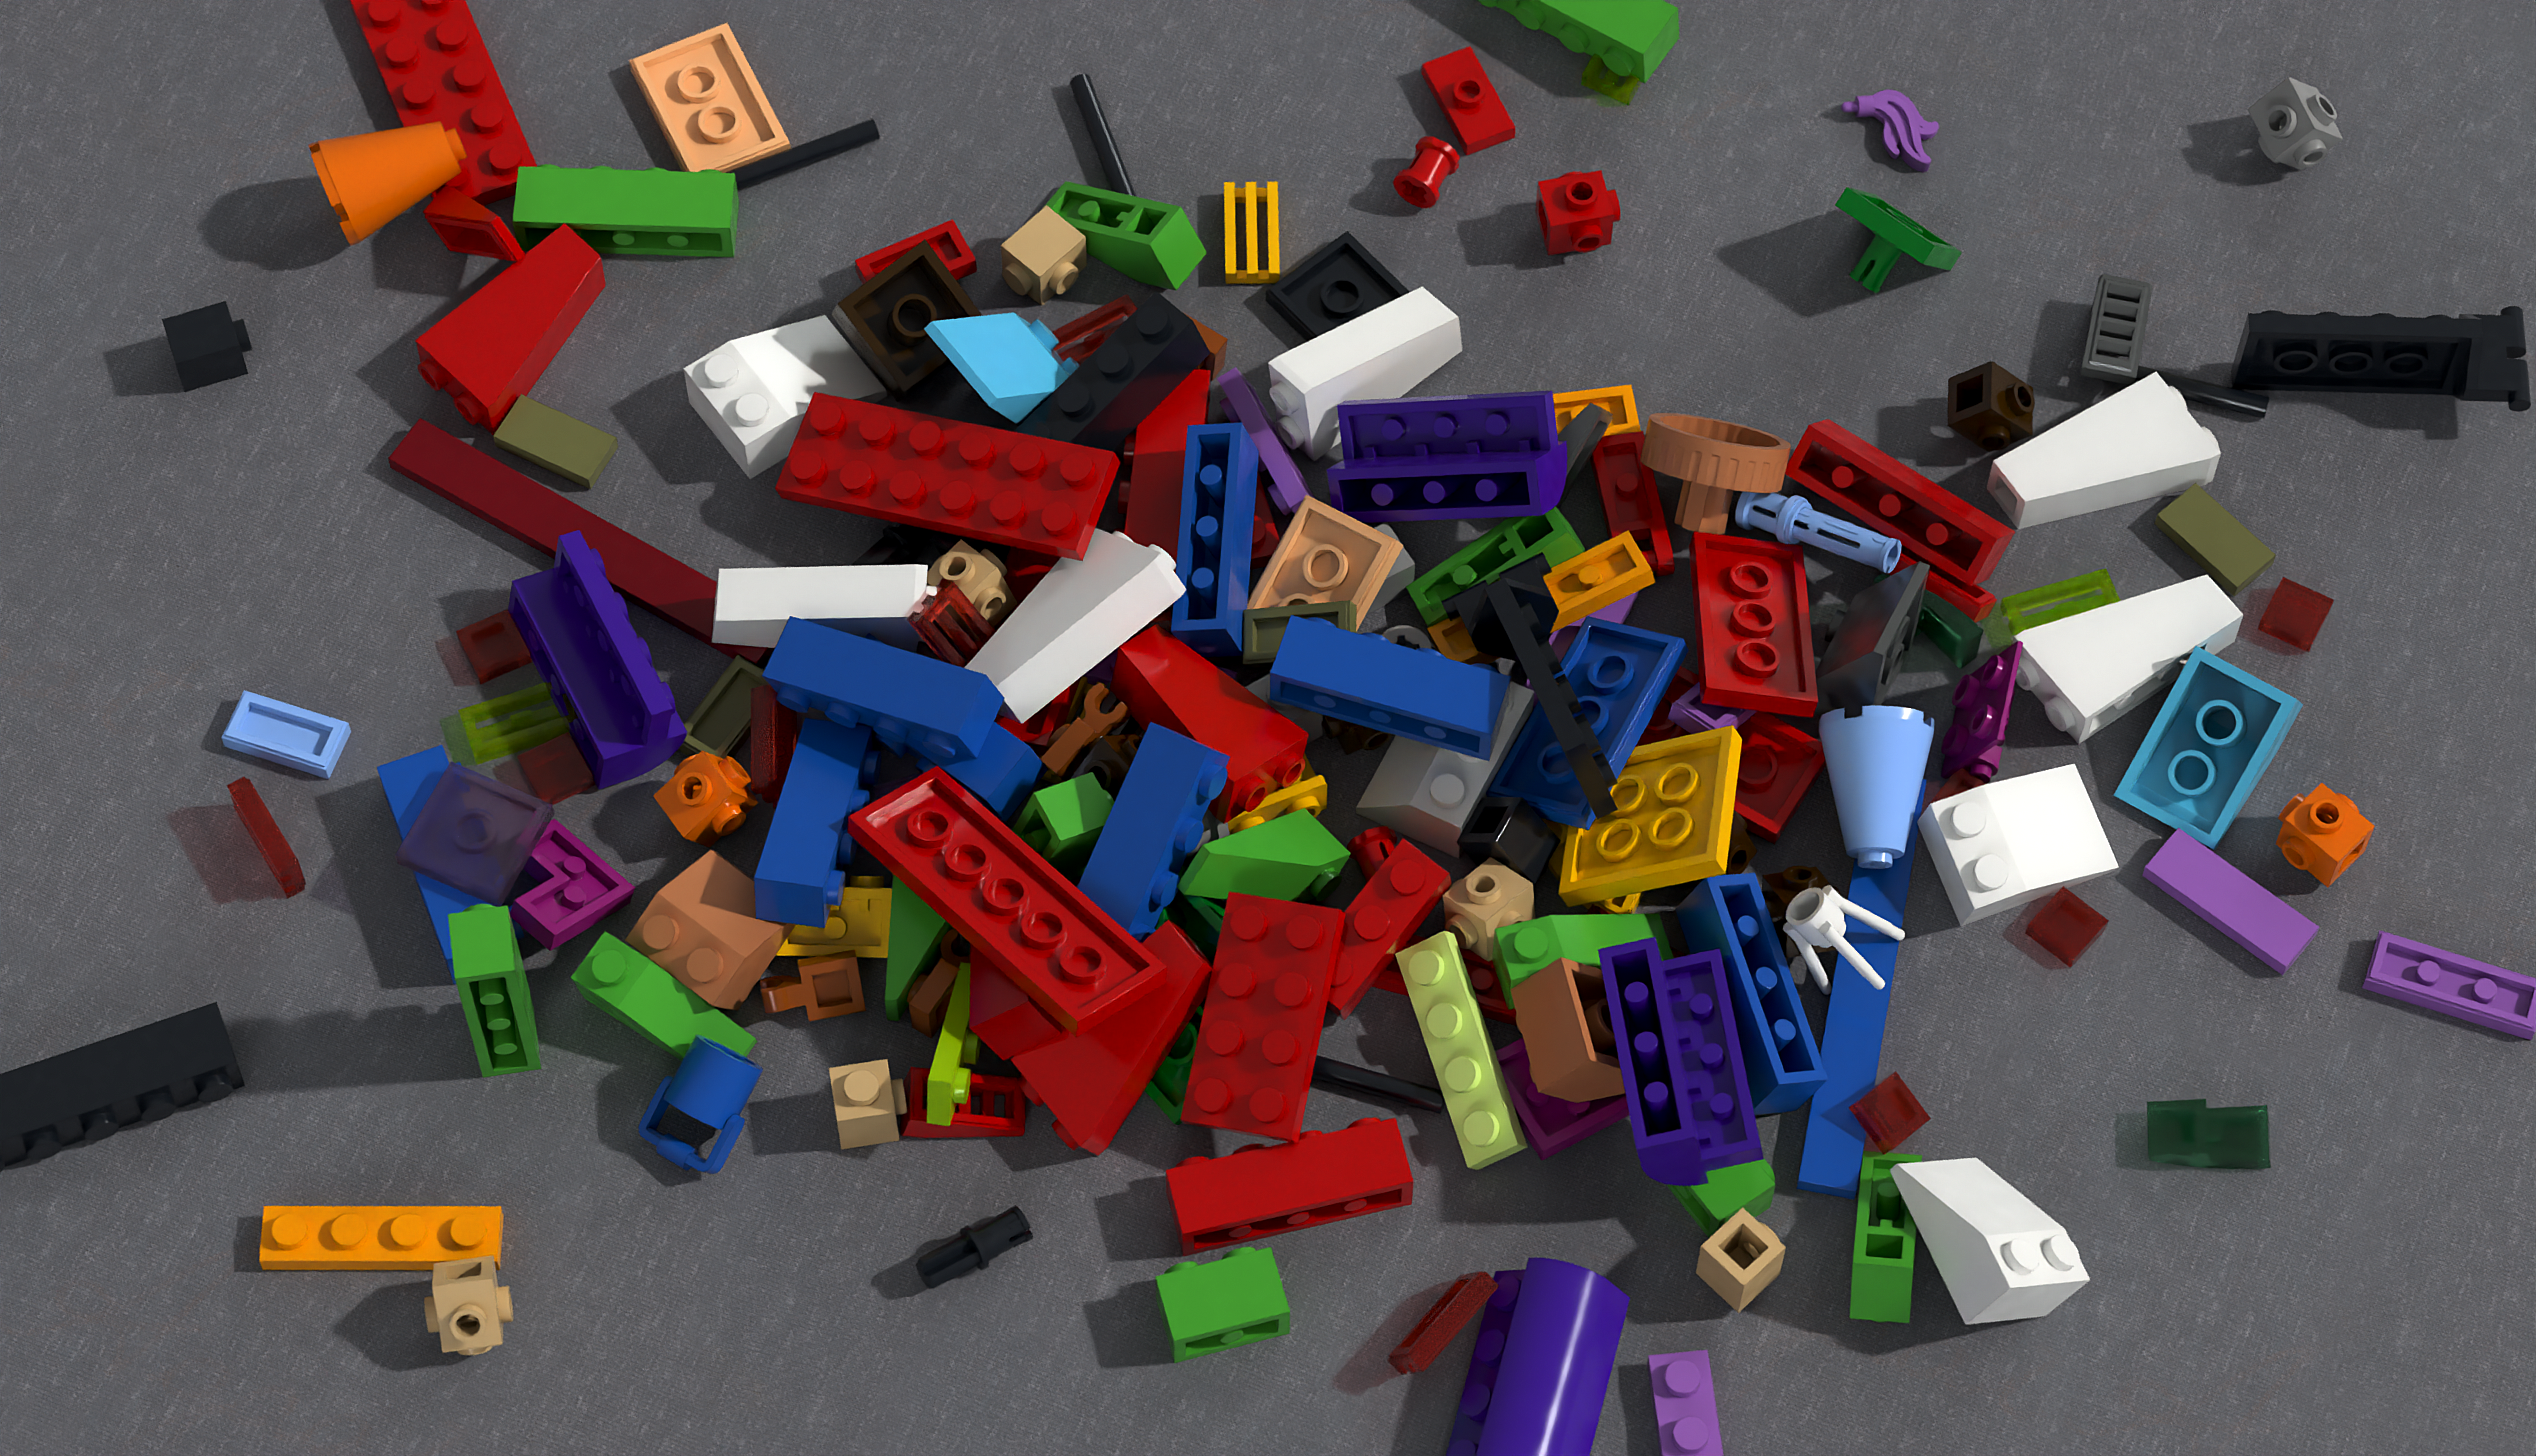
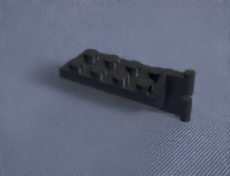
(2387, 355)
(1514, 624)

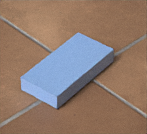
(286, 734)

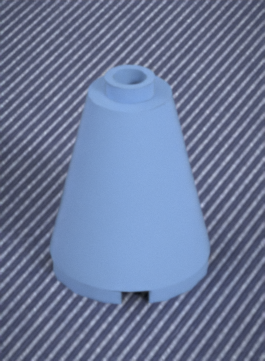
(1876, 777)

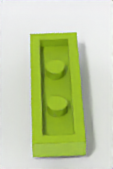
(956, 1047)

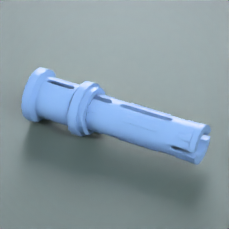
(1798, 522)

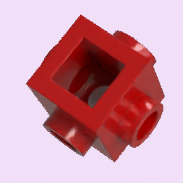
(1576, 212)

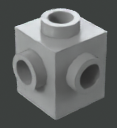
(2295, 124)

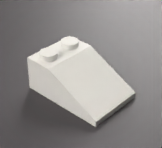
(762, 384)
(2015, 841)
(1989, 1241)

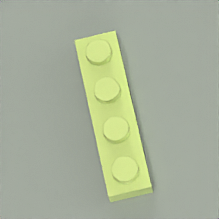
(1461, 1050)

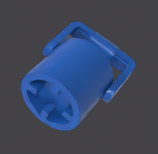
(710, 1087)

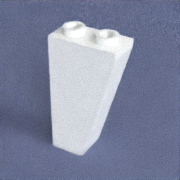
(1361, 360)
(2106, 457)
(858, 600)
(1076, 620)
(2122, 653)

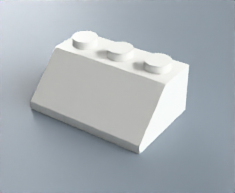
(1435, 790)

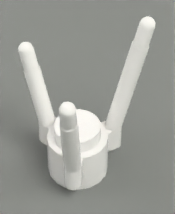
(1818, 919)

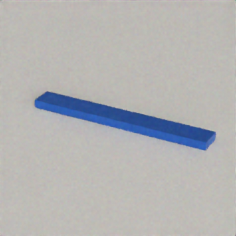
(1855, 1028)

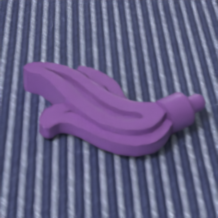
(1901, 125)

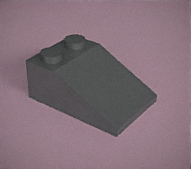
(1870, 643)

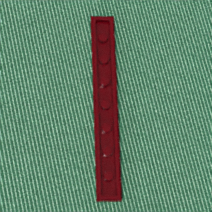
(540, 516)

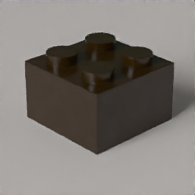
(890, 315)

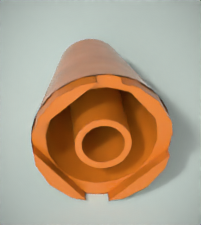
(384, 173)

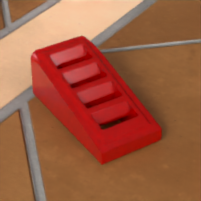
(470, 227)
(963, 1122)

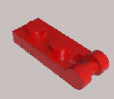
(1631, 497)

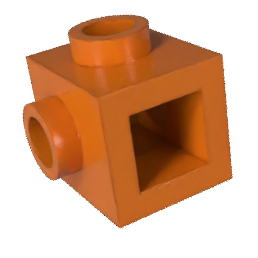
(707, 797)
(2323, 833)

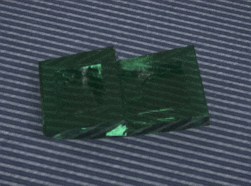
(1947, 628)
(2208, 1137)

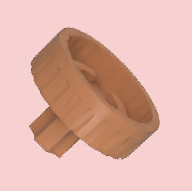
(1713, 462)

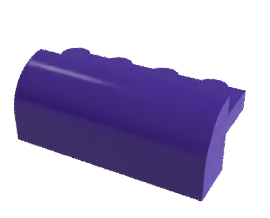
(1448, 457)
(591, 653)
(1680, 1062)
(1540, 1363)

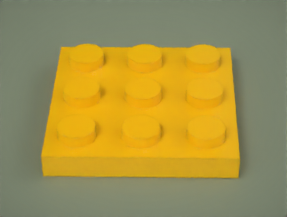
(1668, 824)

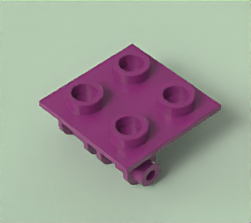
(1981, 716)

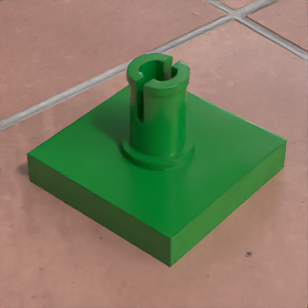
(1894, 235)

